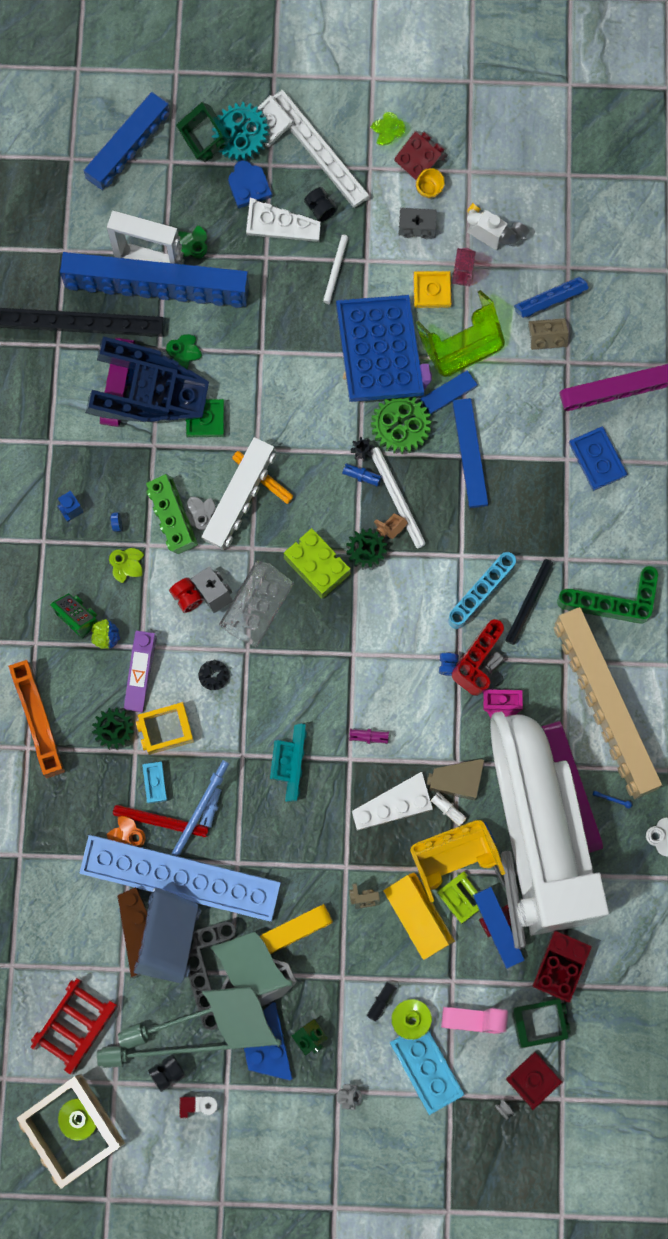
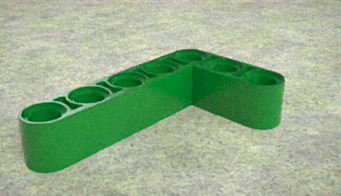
(614, 603)

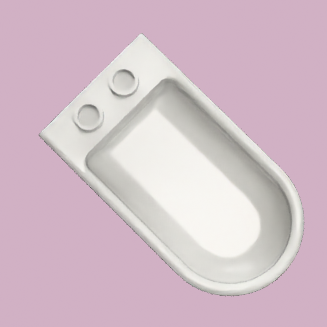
(544, 830)

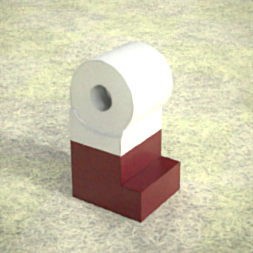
(206, 1105)

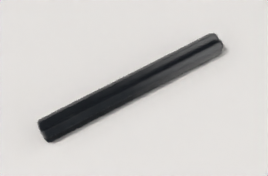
(529, 601)

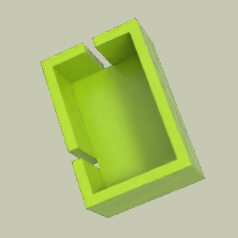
(316, 563)

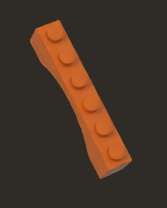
(37, 719)

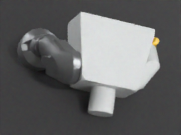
(492, 229)

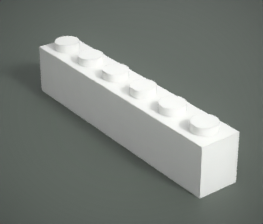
(239, 493)

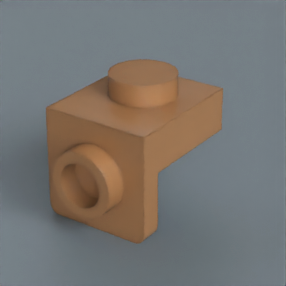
(392, 526)

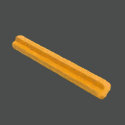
(269, 482)

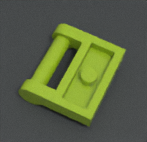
(455, 899)

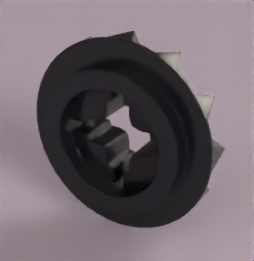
(210, 683)

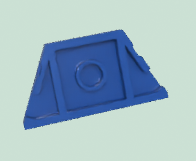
(270, 1059)

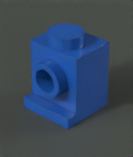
(69, 506)

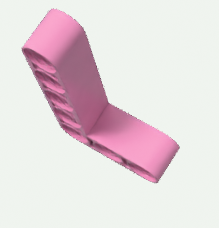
(485, 1021)

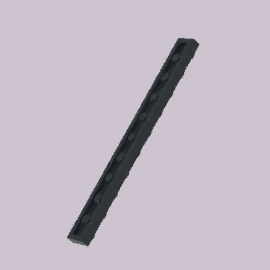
(81, 322)

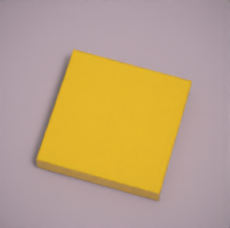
(432, 289)

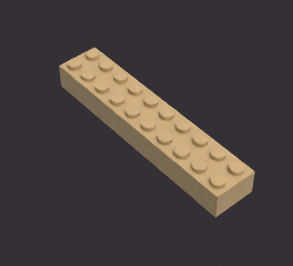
(607, 704)

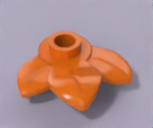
(125, 832)

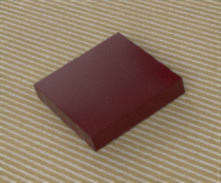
(533, 1080)

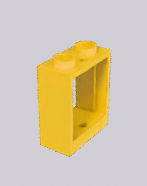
(141, 726)

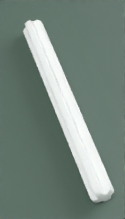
(397, 497)

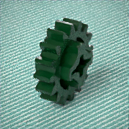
(373, 544)
(106, 729)

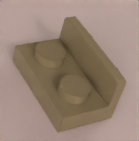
(548, 333)
(367, 899)

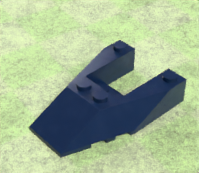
(158, 388)

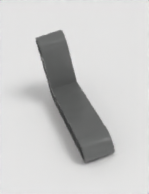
(201, 970)

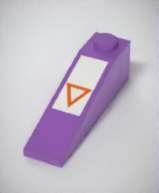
(139, 670)

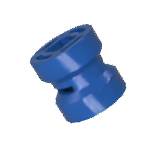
(448, 663)

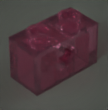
(463, 267)

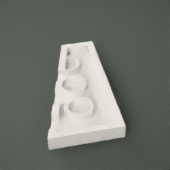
(273, 222)
(397, 803)

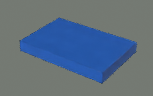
(597, 458)

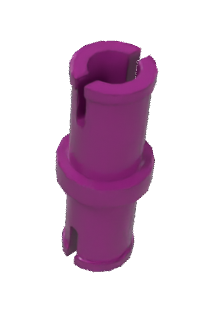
(368, 736)

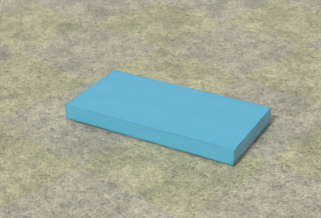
(427, 1071)

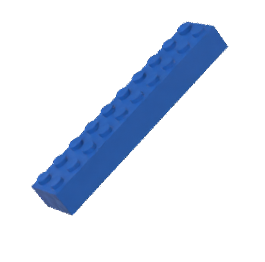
(155, 279)

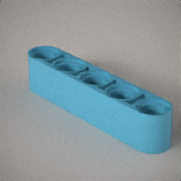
(486, 582)

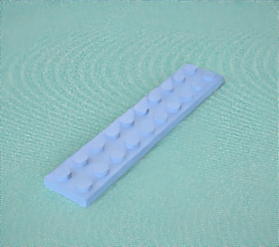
(181, 876)

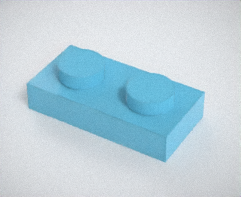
(154, 782)

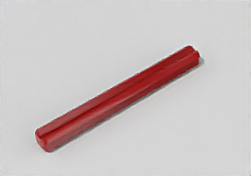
(158, 820)

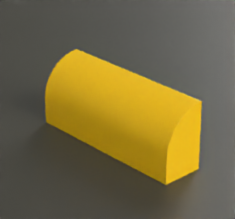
(418, 915)

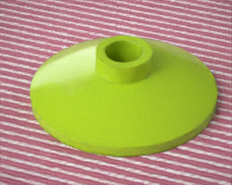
(407, 1010)
(69, 1122)

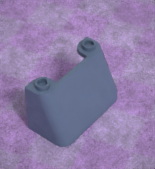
(167, 936)

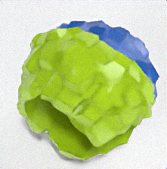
(105, 634)

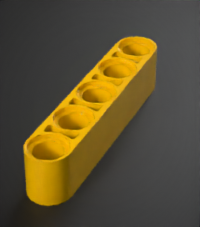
(297, 928)

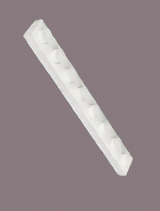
(322, 153)

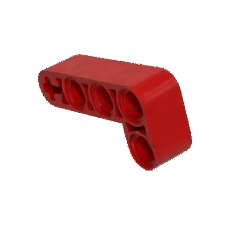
(479, 653)

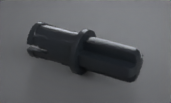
(381, 1001)

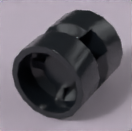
(320, 204)
(166, 1073)

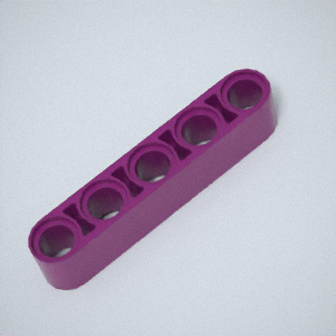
(116, 386)

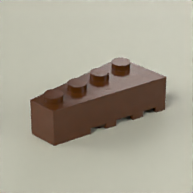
(133, 918)

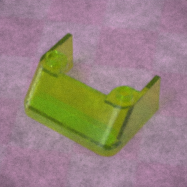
(468, 345)

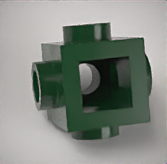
(310, 1037)

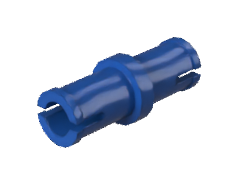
(361, 474)

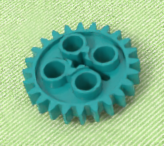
(253, 139)

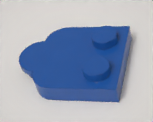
(248, 183)

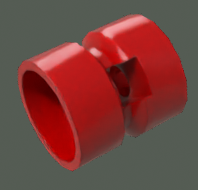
(187, 596)

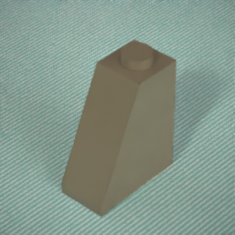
(457, 779)

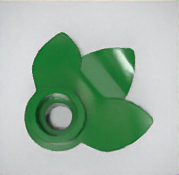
(191, 242)
(186, 350)

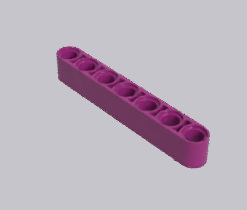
(614, 388)
(561, 752)

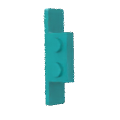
(287, 762)

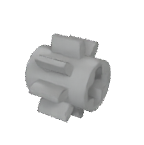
(349, 1097)

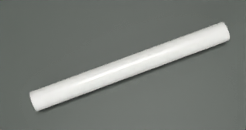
(335, 270)

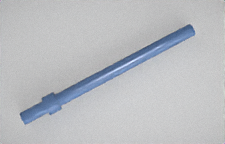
(216, 779)

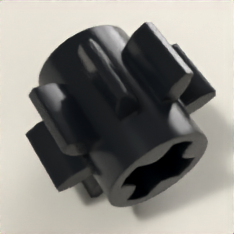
(362, 454)

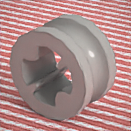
(504, 1109)

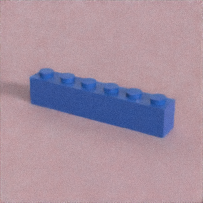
(127, 141)

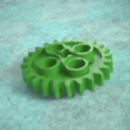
(410, 437)

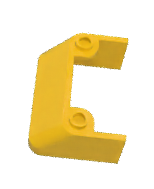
(454, 851)

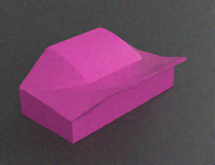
(507, 701)

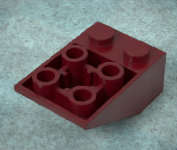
(561, 966)

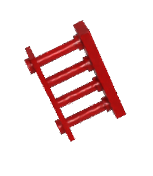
(94, 1026)

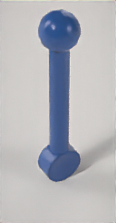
(628, 804)

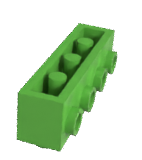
(171, 514)

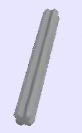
(513, 898)

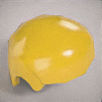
(430, 183)

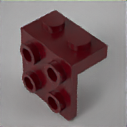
(419, 154)

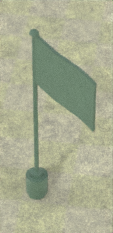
(246, 964)
(237, 1018)

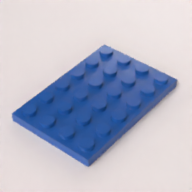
(379, 348)

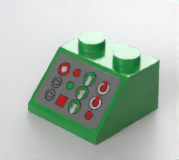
(72, 613)

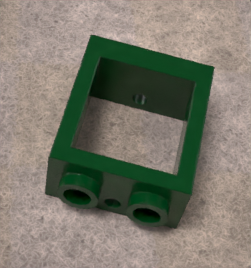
(192, 120)
(520, 1027)

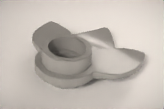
(199, 510)

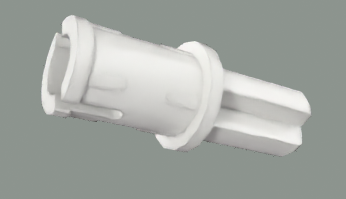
(448, 809)

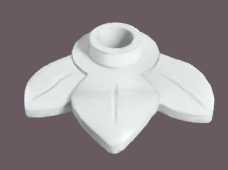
(662, 831)

